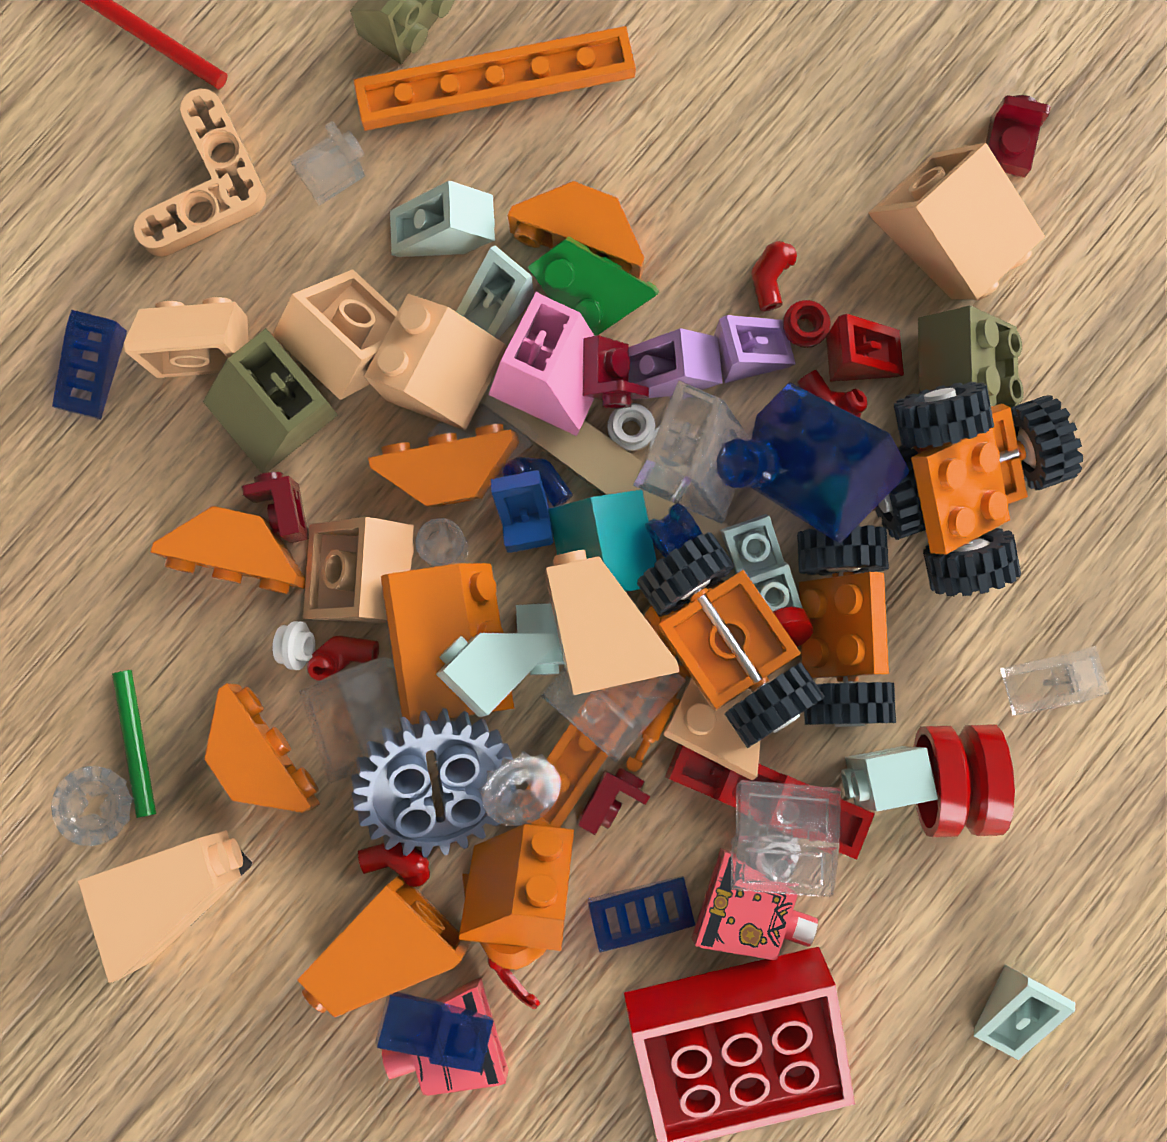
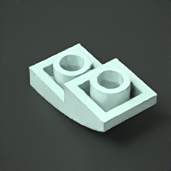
(756, 550)

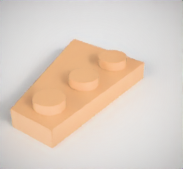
(711, 733)

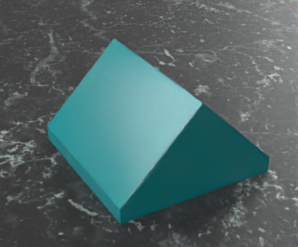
(607, 528)

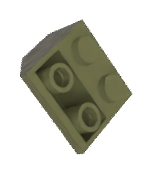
(397, 25)
(967, 348)
(267, 402)

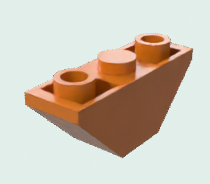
(583, 215)
(448, 468)
(232, 546)
(253, 758)

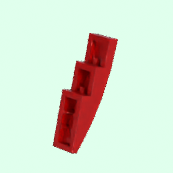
(720, 783)

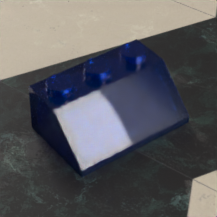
(829, 461)

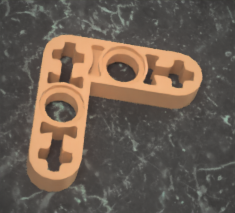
(218, 191)

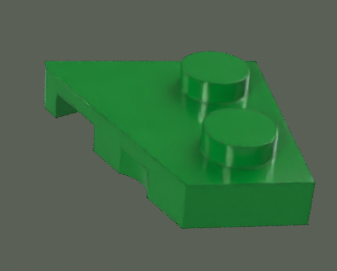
(590, 284)

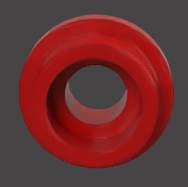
(815, 314)

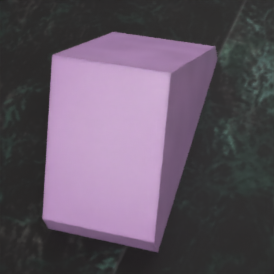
(752, 347)

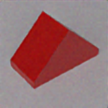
(863, 350)

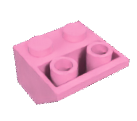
(545, 365)

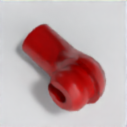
(770, 265)
(851, 401)
(338, 653)
(411, 867)

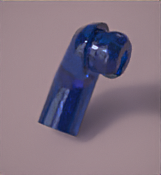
(554, 486)

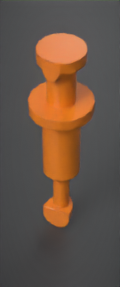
(655, 728)

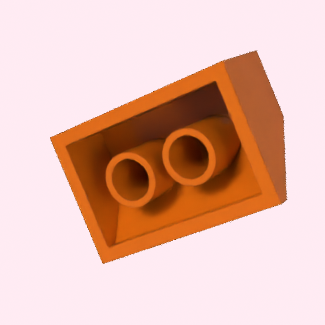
(424, 617)

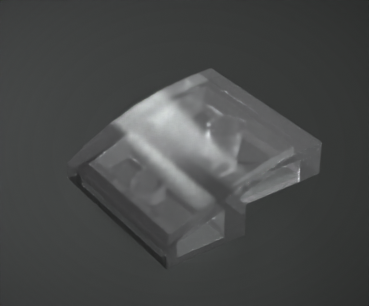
(613, 714)
(786, 838)

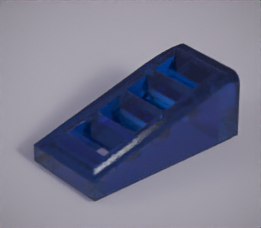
(71, 360)
(646, 931)

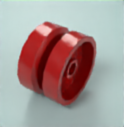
(971, 781)

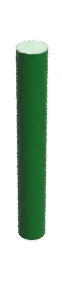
(134, 743)

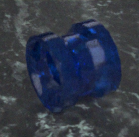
(739, 472)
(672, 529)

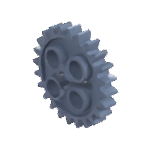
(400, 801)

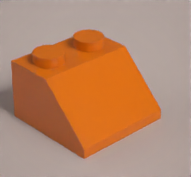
(519, 888)

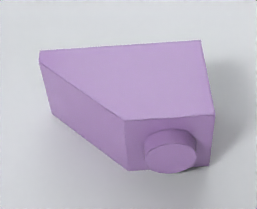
(675, 357)

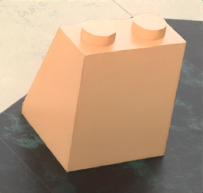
(960, 221)
(600, 627)
(155, 899)

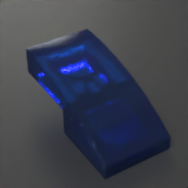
(434, 1030)

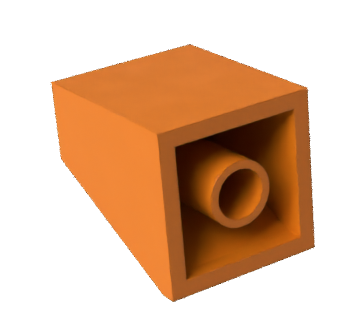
(383, 951)

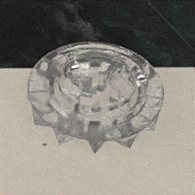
(70, 801)
(521, 806)

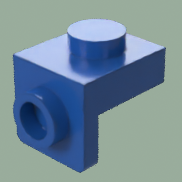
(522, 511)

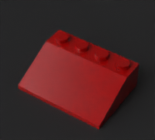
(741, 1047)

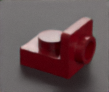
(1015, 132)
(607, 373)
(287, 511)
(603, 806)

